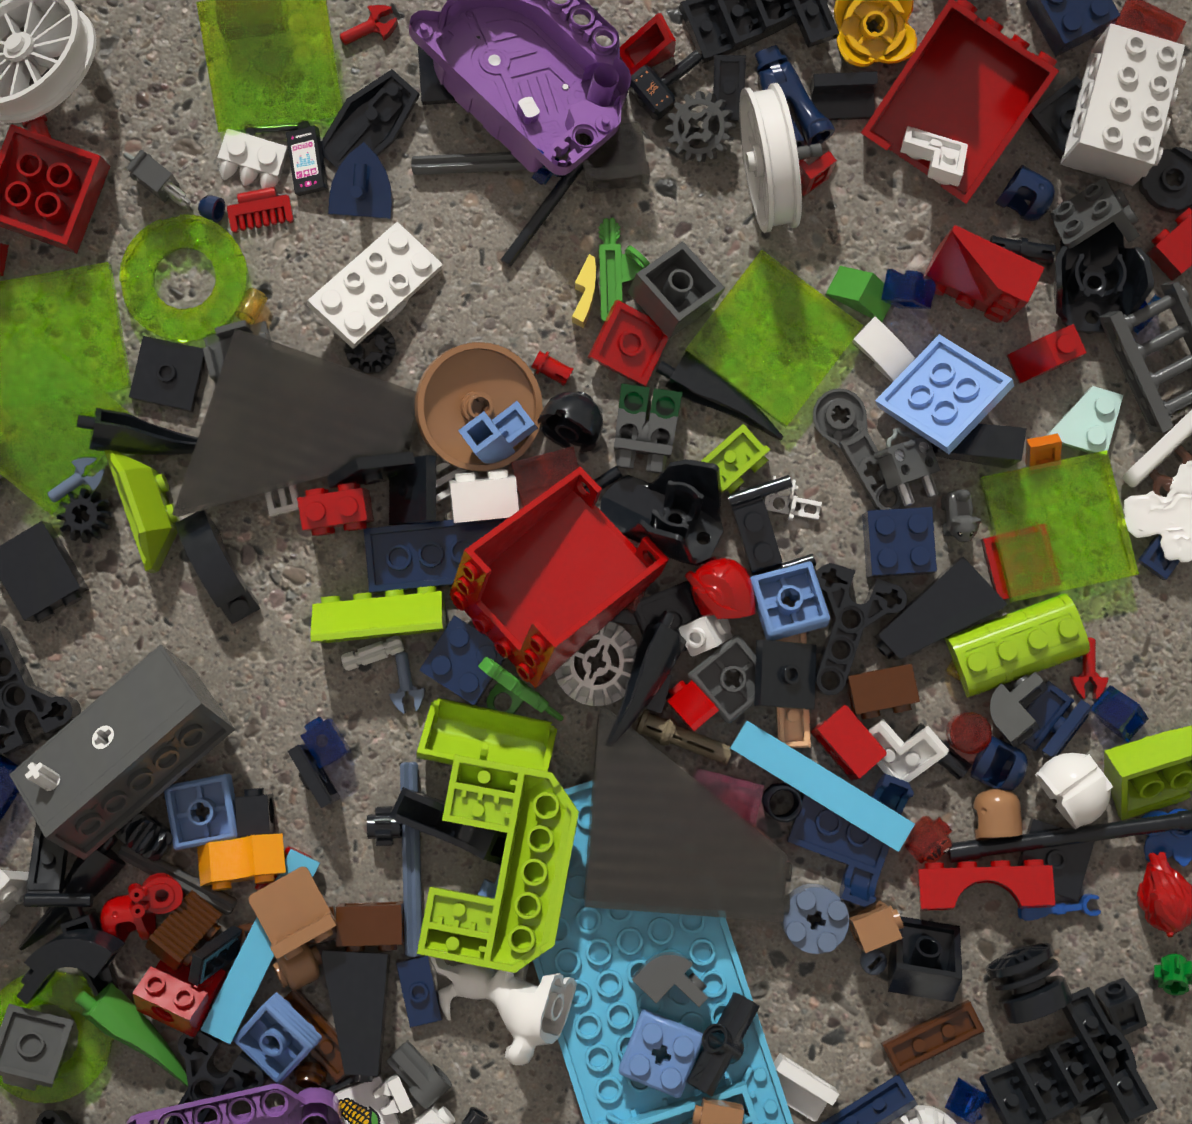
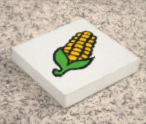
(361, 1107)

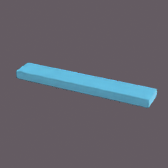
(822, 786)
(247, 969)

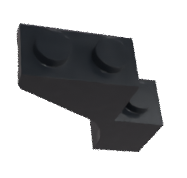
(426, 815)

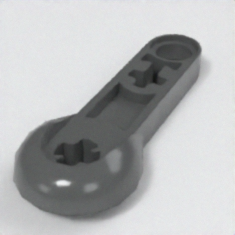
(852, 438)

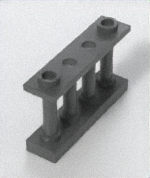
(1133, 355)

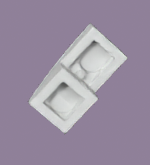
(883, 349)

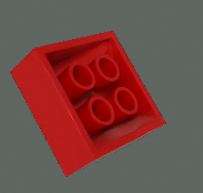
(48, 188)
(982, 275)

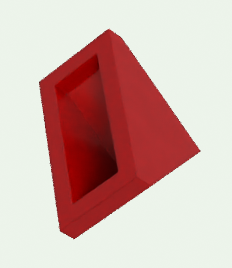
(649, 45)

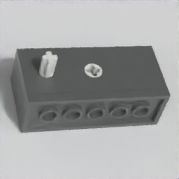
(121, 753)

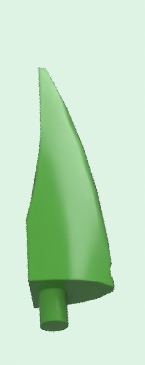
(119, 1018)

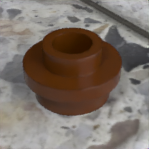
(309, 1075)

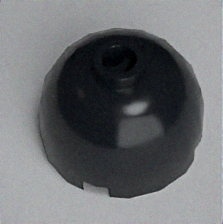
(572, 420)

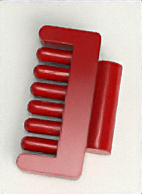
(259, 202)

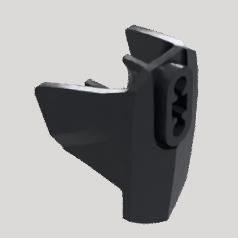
(1118, 274)
(671, 510)

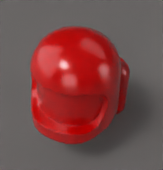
(157, 894)

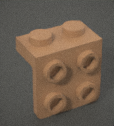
(292, 913)

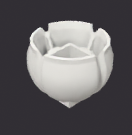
(1077, 786)

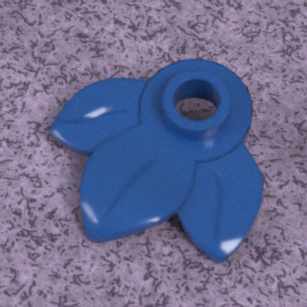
(1173, 843)

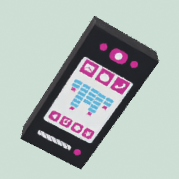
(306, 160)

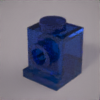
(908, 290)
(336, 746)

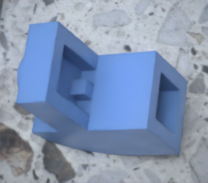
(495, 438)

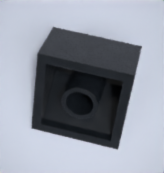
(926, 960)

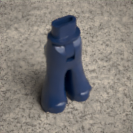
(777, 69)

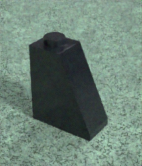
(989, 446)

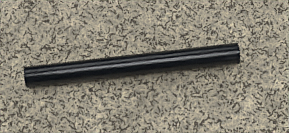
(540, 216)

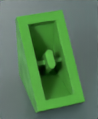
(859, 291)

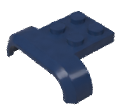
(838, 839)

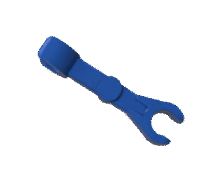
(1060, 908)

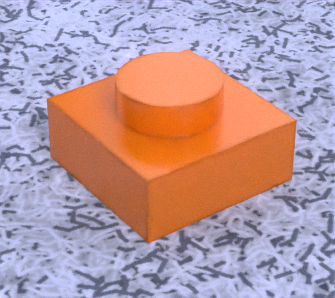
(1043, 450)

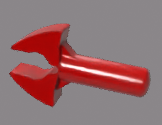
(371, 25)
(1089, 674)

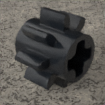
(382, 827)

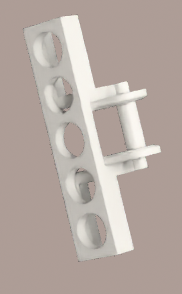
(793, 499)

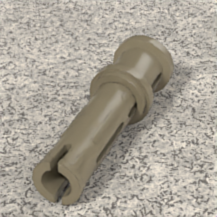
(668, 732)

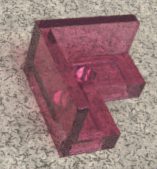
(737, 793)

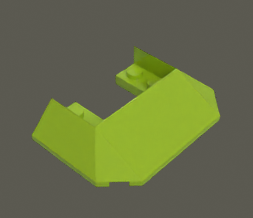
(533, 873)

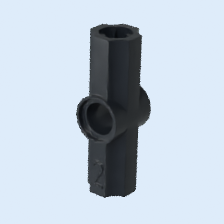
(722, 1044)

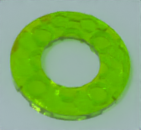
(152, 246)
(92, 1048)

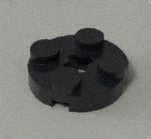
(1155, 185)

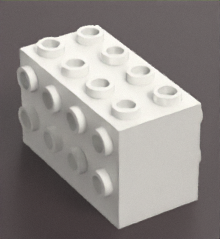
(1124, 105)

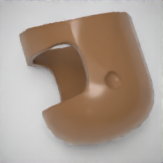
(997, 814)

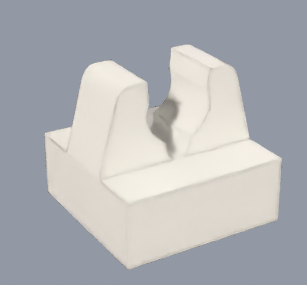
(393, 1087)

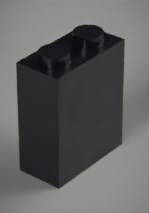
(39, 573)

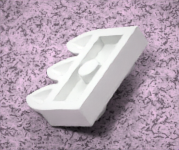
(253, 157)

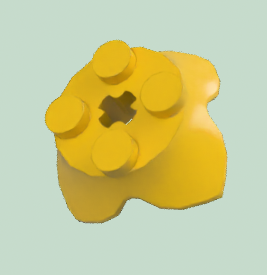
(892, 43)

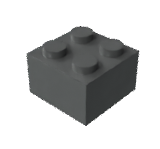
(676, 289)

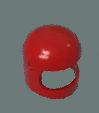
(119, 922)

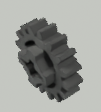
(709, 118)

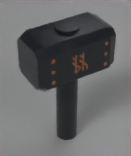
(653, 92)

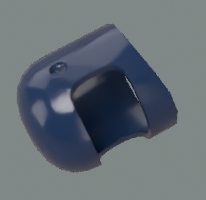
(1031, 187)
(1000, 765)

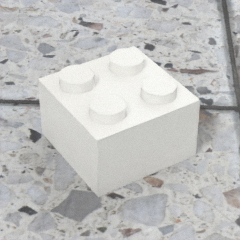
(483, 496)

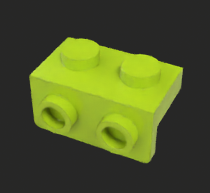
(736, 457)

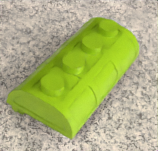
(1018, 644)
(485, 735)

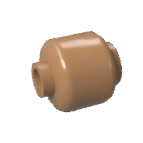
(299, 969)

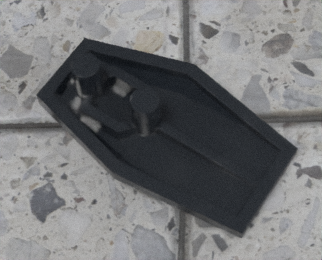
(370, 117)

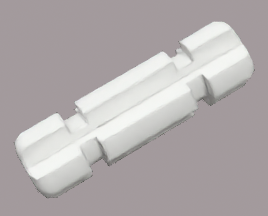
(372, 653)

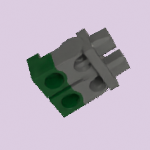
(643, 436)

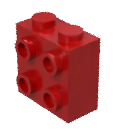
(324, 510)

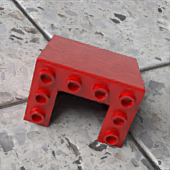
(965, 87)
(552, 577)

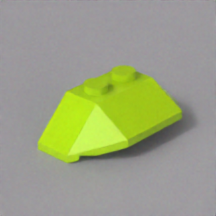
(146, 507)

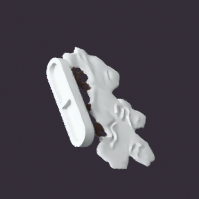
(1162, 515)

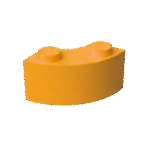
(241, 860)

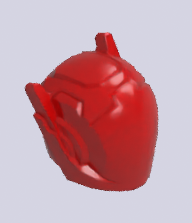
(722, 589)

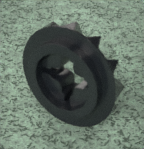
(374, 361)

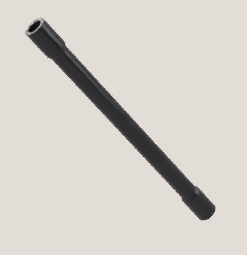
(980, 848)

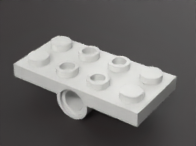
(374, 285)

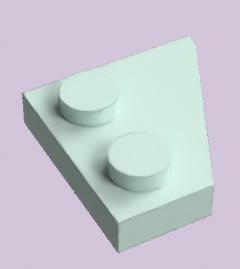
(1090, 421)

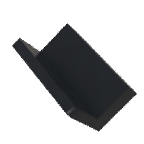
(844, 94)

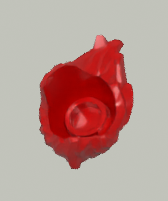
(1165, 896)

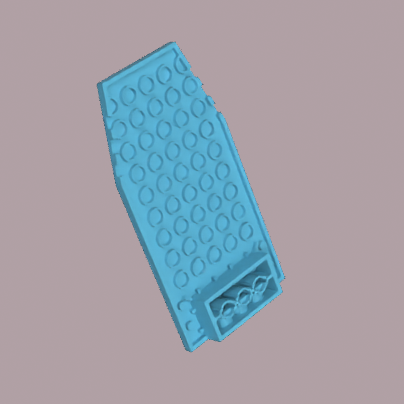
(602, 955)

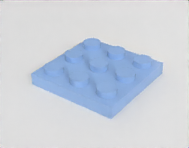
(944, 393)

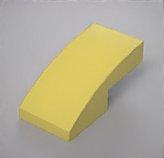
(586, 284)

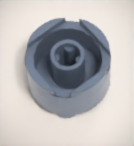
(823, 935)

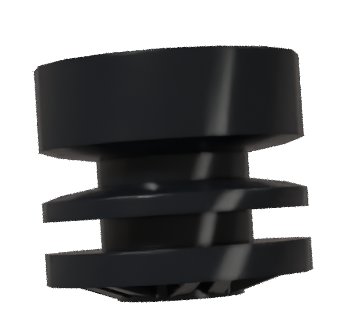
(1032, 990)

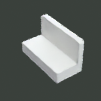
(803, 1089)

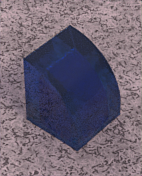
(1119, 713)

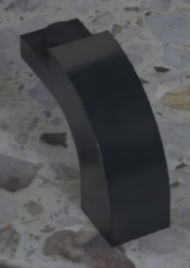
(214, 567)

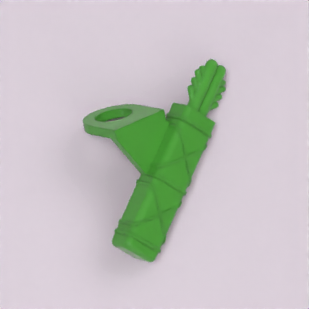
(615, 266)
(515, 688)

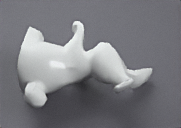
(529, 1011)

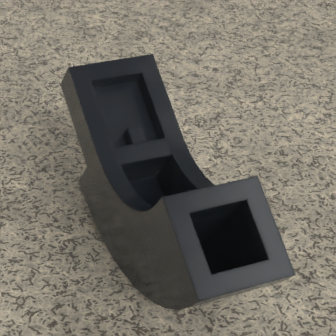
(78, 948)

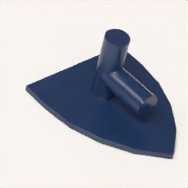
(361, 186)

